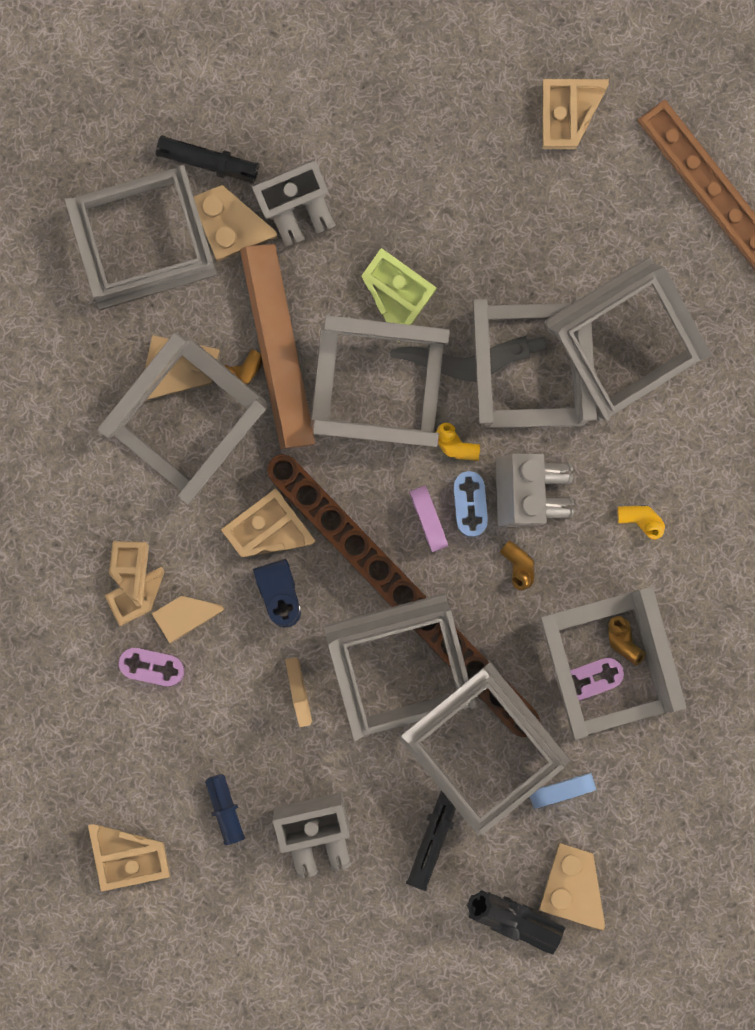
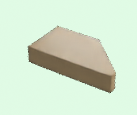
(129, 568)
(125, 609)
(184, 616)
(298, 692)

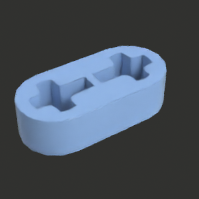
(462, 505)
(563, 790)

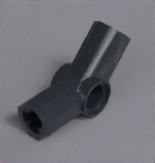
(515, 921)

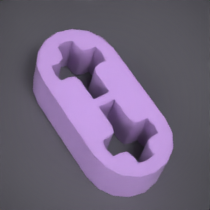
(428, 518)
(153, 658)
(600, 685)

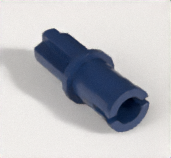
(224, 809)

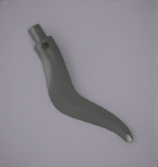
(465, 368)

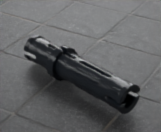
(221, 163)
(420, 877)

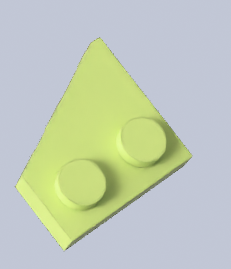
(397, 289)

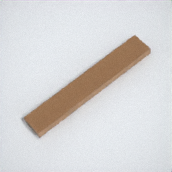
(702, 176)
(277, 346)

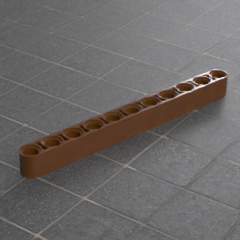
(371, 554)

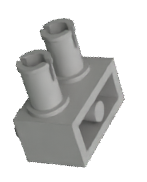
(289, 189)
(522, 490)
(311, 824)

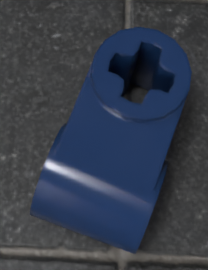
(276, 587)

